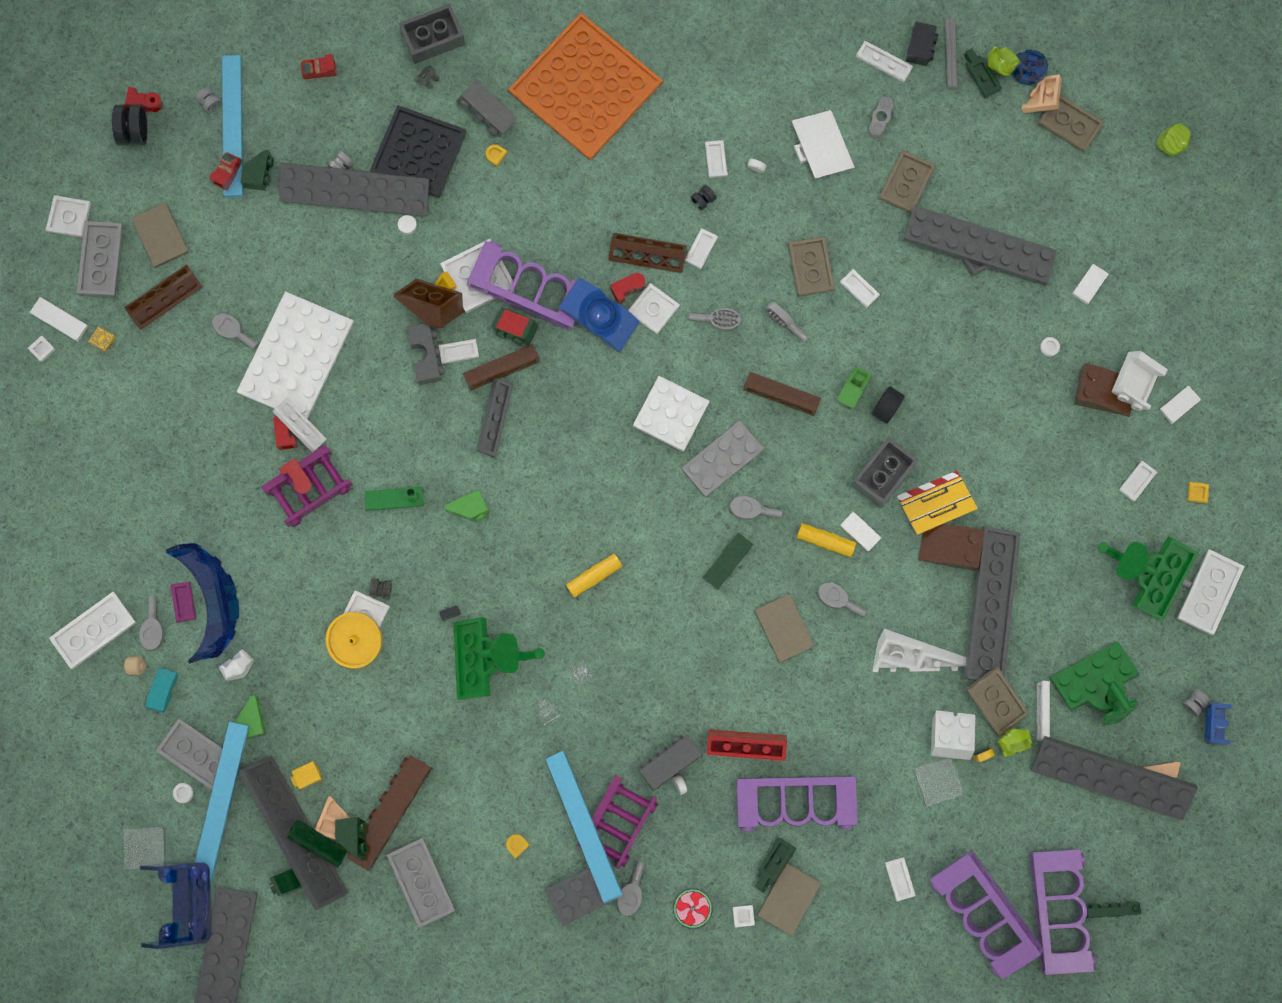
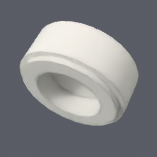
(756, 165)
(407, 224)
(1049, 347)
(679, 784)
(183, 793)

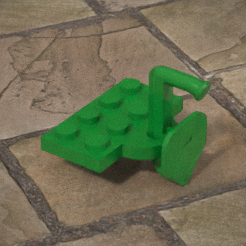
(1155, 573)
(482, 656)
(1096, 679)

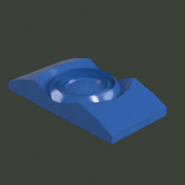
(599, 314)

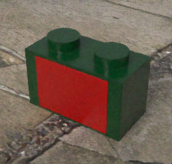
(514, 326)

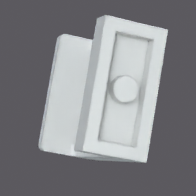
(1137, 379)

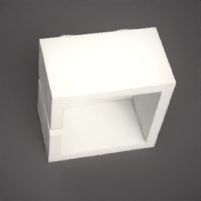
(953, 735)

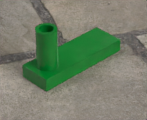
(394, 498)

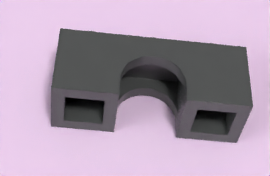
(427, 370)

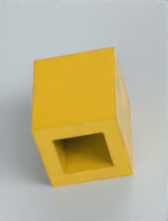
(306, 775)

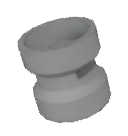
(209, 101)
(342, 161)
(1196, 702)

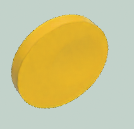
(354, 639)

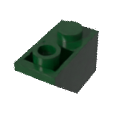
(256, 171)
(352, 836)
(284, 883)

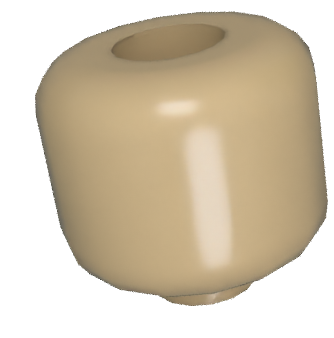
(134, 666)

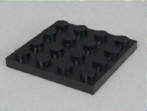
(419, 148)

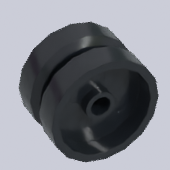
(129, 124)

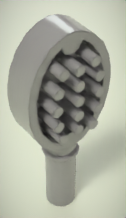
(721, 319)
(785, 320)
(230, 329)
(749, 508)
(836, 597)
(151, 630)
(632, 893)

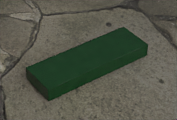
(728, 561)
(317, 843)

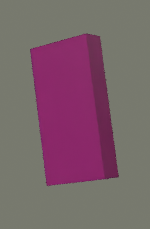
(183, 602)

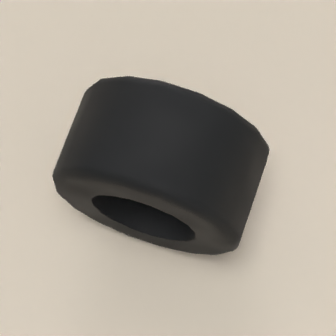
(888, 404)

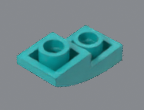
(160, 690)

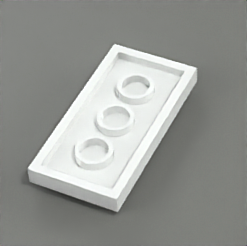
(1210, 592)
(92, 630)

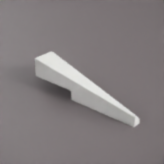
(902, 651)

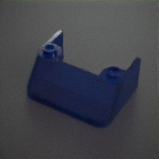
(190, 904)

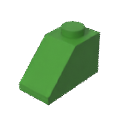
(854, 387)
(469, 507)
(252, 716)

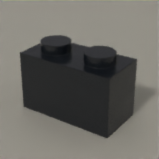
(921, 44)

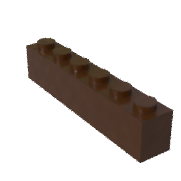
(392, 808)

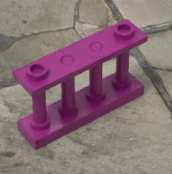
(320, 456)
(607, 805)

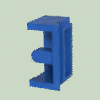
(1216, 724)

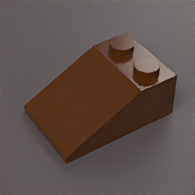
(431, 302)
(1095, 390)
(952, 546)

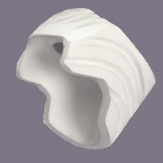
(237, 667)

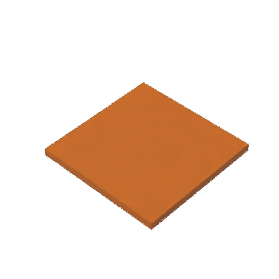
(585, 86)

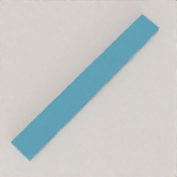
(232, 116)
(222, 795)
(584, 827)

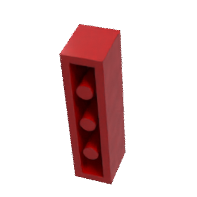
(747, 745)

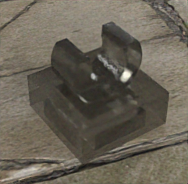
(425, 76)

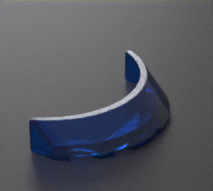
(219, 598)

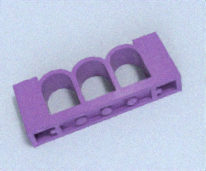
(483, 269)
(845, 801)
(1005, 961)
(1061, 962)

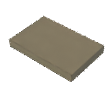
(1071, 124)
(907, 181)
(160, 235)
(811, 266)
(784, 628)
(997, 701)
(789, 899)

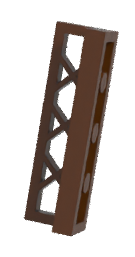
(649, 246)
(178, 288)
(501, 367)
(781, 394)

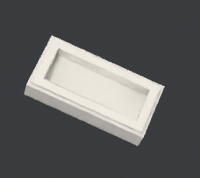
(716, 159)
(701, 248)
(1090, 284)
(859, 288)
(458, 351)
(1179, 404)
(1137, 481)
(860, 531)
(900, 879)

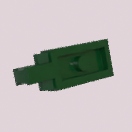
(981, 74)
(774, 864)
(1114, 910)

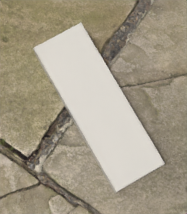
(884, 61)
(59, 319)
(299, 425)
(1043, 709)

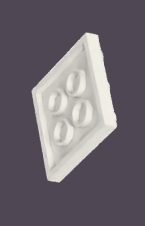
(460, 268)
(671, 413)

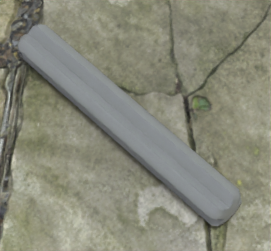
(951, 53)

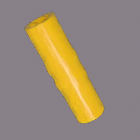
(826, 540)
(594, 575)

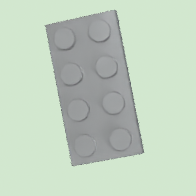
(100, 259)
(722, 458)
(192, 752)
(421, 882)

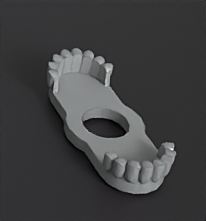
(877, 127)

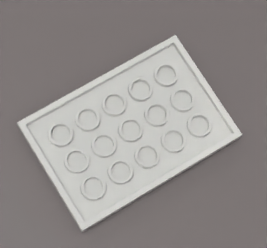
(295, 354)

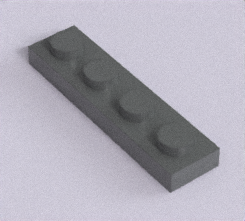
(494, 417)

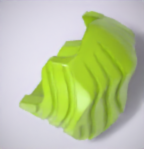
(1002, 61)
(1174, 139)
(1015, 741)

